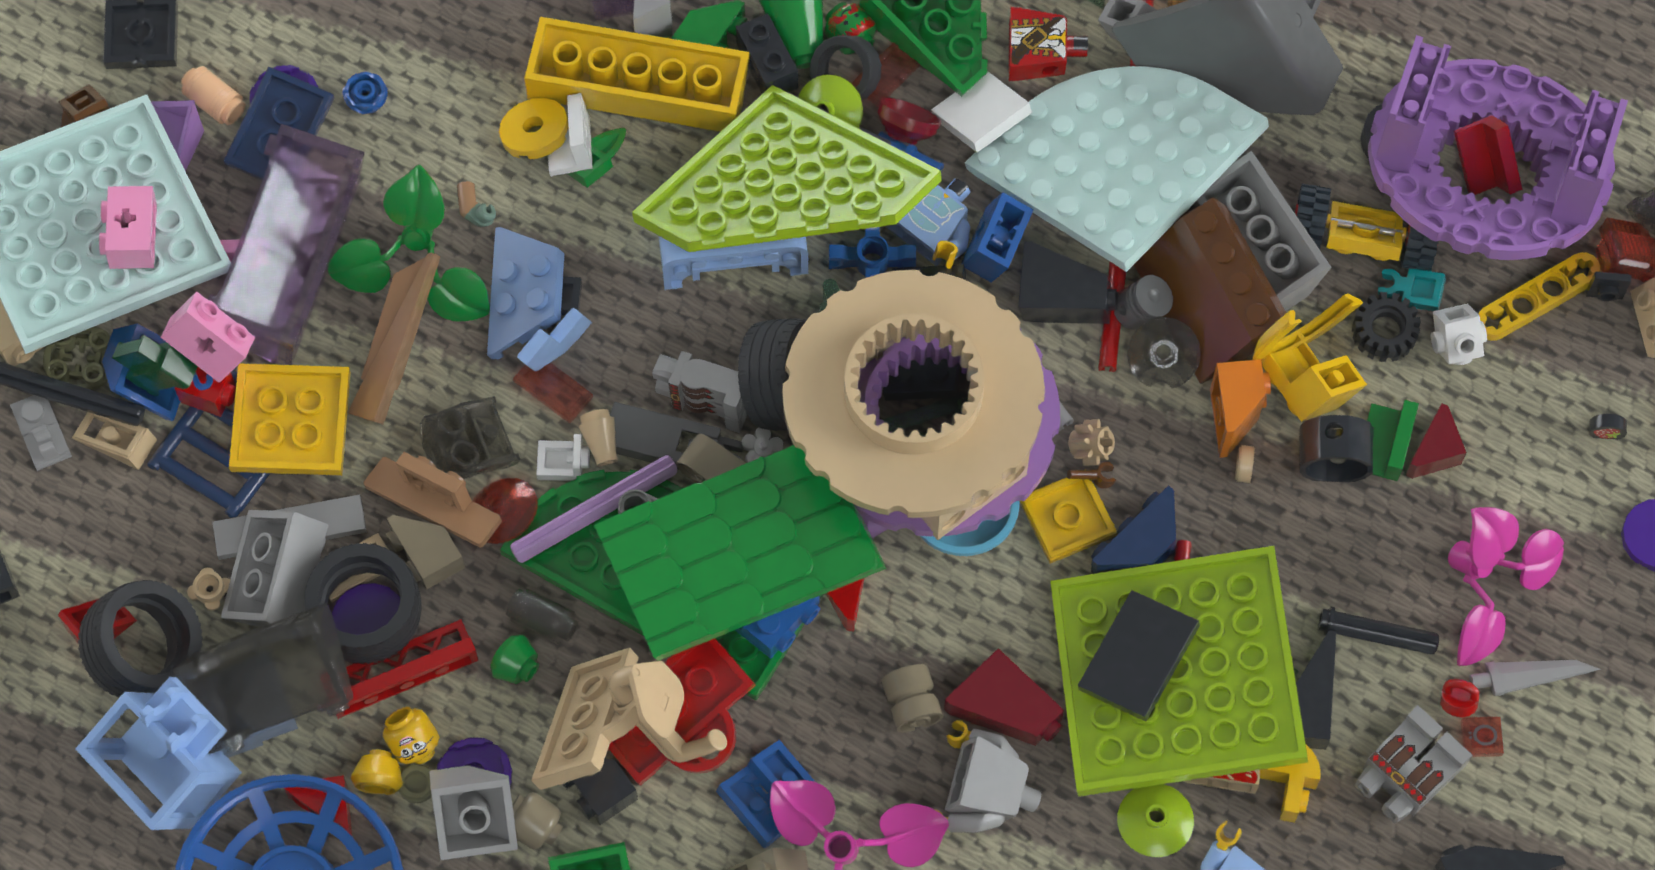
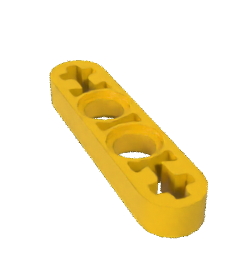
(1539, 299)

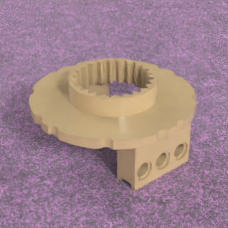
(930, 476)

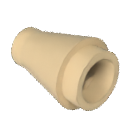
(599, 434)

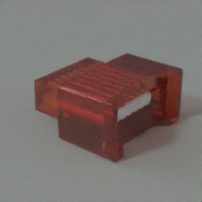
(1626, 249)

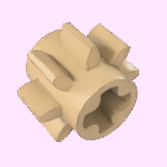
(1091, 442)

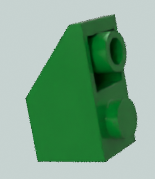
(712, 23)

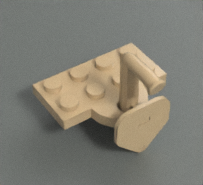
(603, 704)

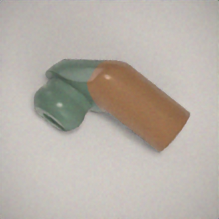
(471, 209)

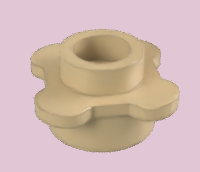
(202, 581)

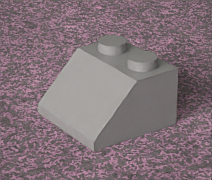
(472, 812)

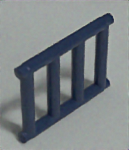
(184, 431)

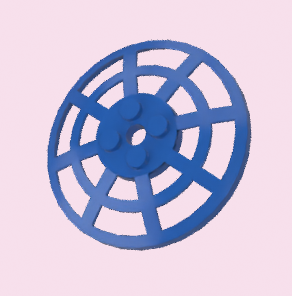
(290, 856)

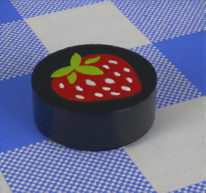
(1608, 426)

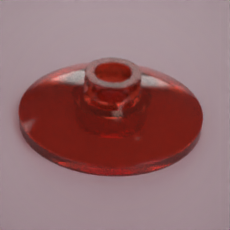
(514, 503)

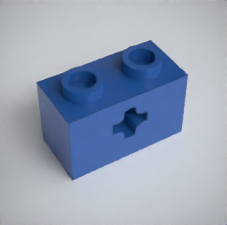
(997, 237)

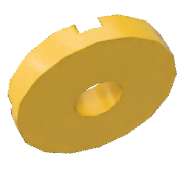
(533, 113)

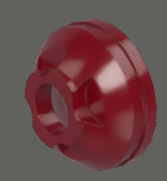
(907, 120)

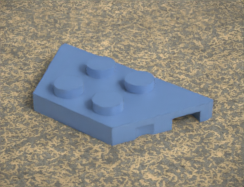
(523, 290)

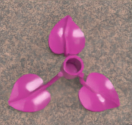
(1491, 536)
(806, 807)

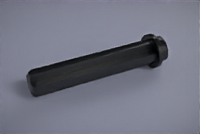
(1378, 631)

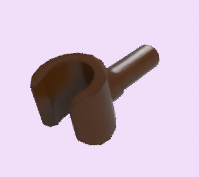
(1094, 474)

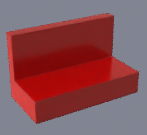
(1488, 156)

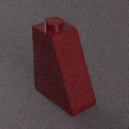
(1006, 701)

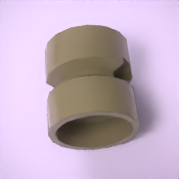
(910, 692)

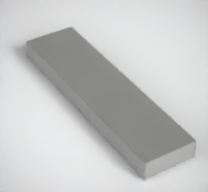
(342, 515)

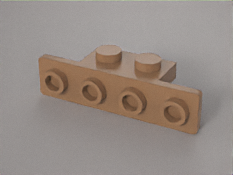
(433, 496)

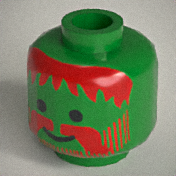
(849, 20)

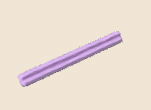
(591, 509)

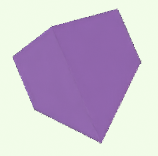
(181, 125)

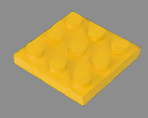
(290, 419)

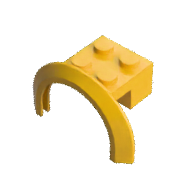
(1294, 369)

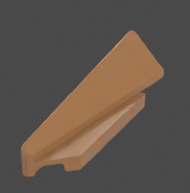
(394, 339)

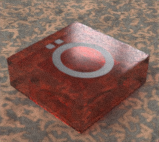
(1482, 736)

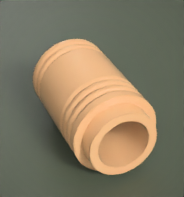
(213, 95)

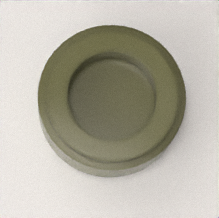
(416, 783)

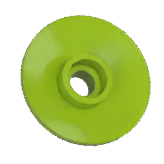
(838, 95)
(1152, 837)

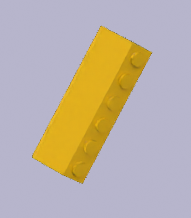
(637, 74)

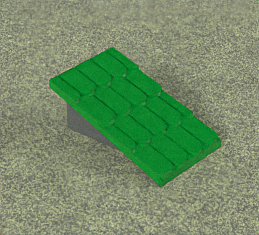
(735, 550)

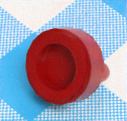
(1459, 698)

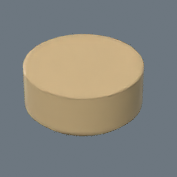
(1244, 464)

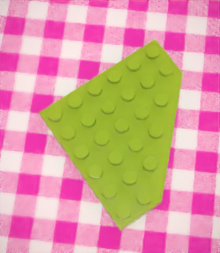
(784, 176)

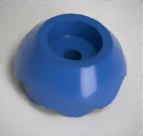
(362, 83)

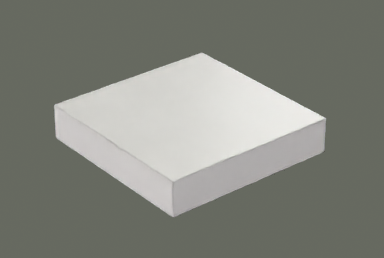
(982, 112)

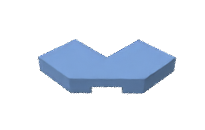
(545, 348)

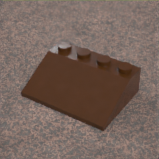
(1214, 285)

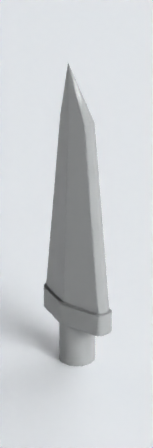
(1514, 676)

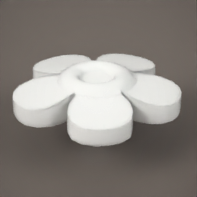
(760, 444)

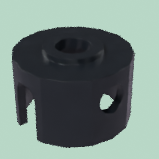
(1321, 443)

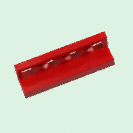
(412, 673)

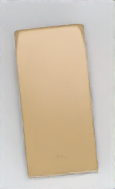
(118, 440)

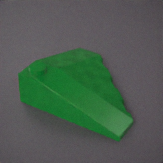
(938, 35)

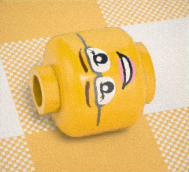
(410, 736)

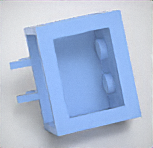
(166, 752)

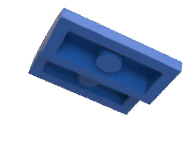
(768, 766)

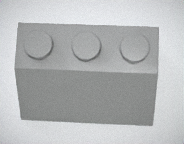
(273, 566)

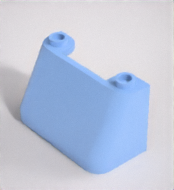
(679, 263)

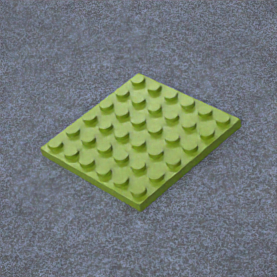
(1228, 699)

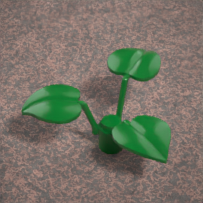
(418, 206)

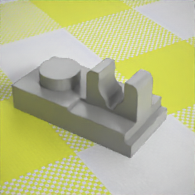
(40, 431)

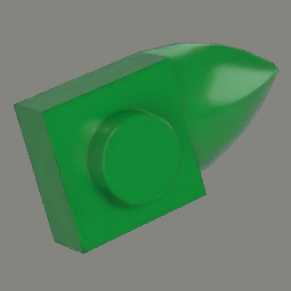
(603, 150)

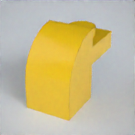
(1295, 777)

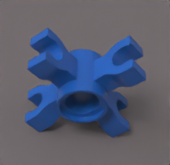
(843, 256)

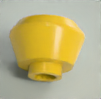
(377, 773)

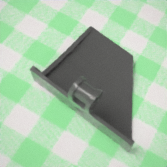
(1249, 49)

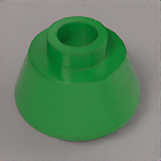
(515, 660)

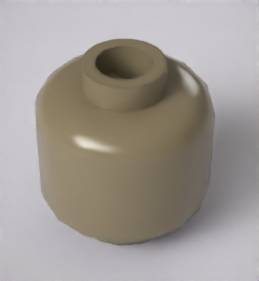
(536, 820)

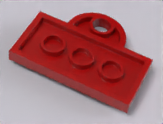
(710, 687)

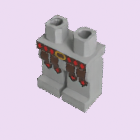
(701, 387)
(1404, 777)

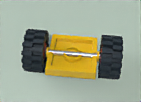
(1362, 230)

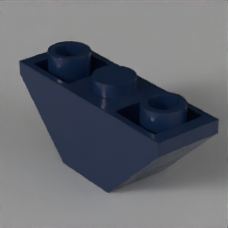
(1142, 539)

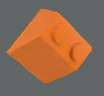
(1237, 400)

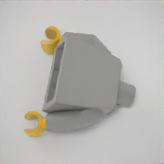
(986, 782)

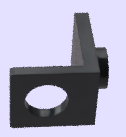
(1608, 285)

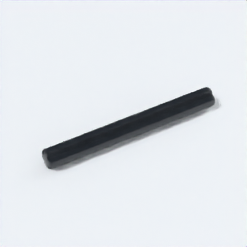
(71, 395)

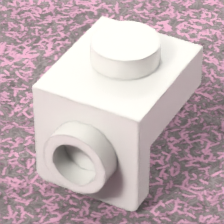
(562, 459)

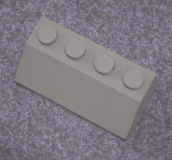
(1270, 229)

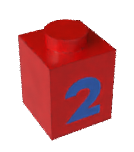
(207, 393)

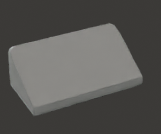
(653, 17)

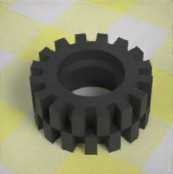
(1391, 308)

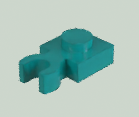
(1420, 287)

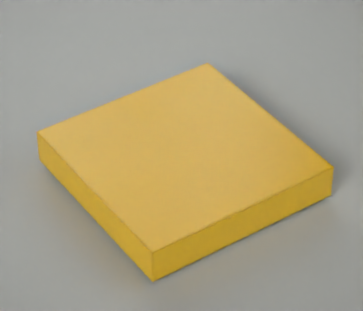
(1068, 517)

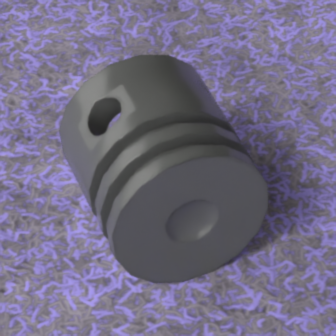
(1143, 301)

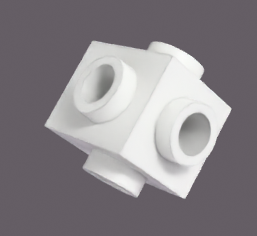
(1458, 334)

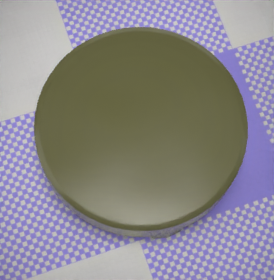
(94, 362)

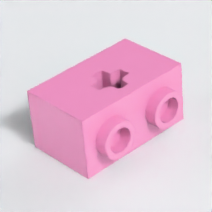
(137, 210)
(208, 337)

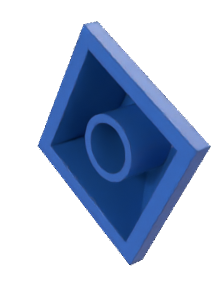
(163, 405)

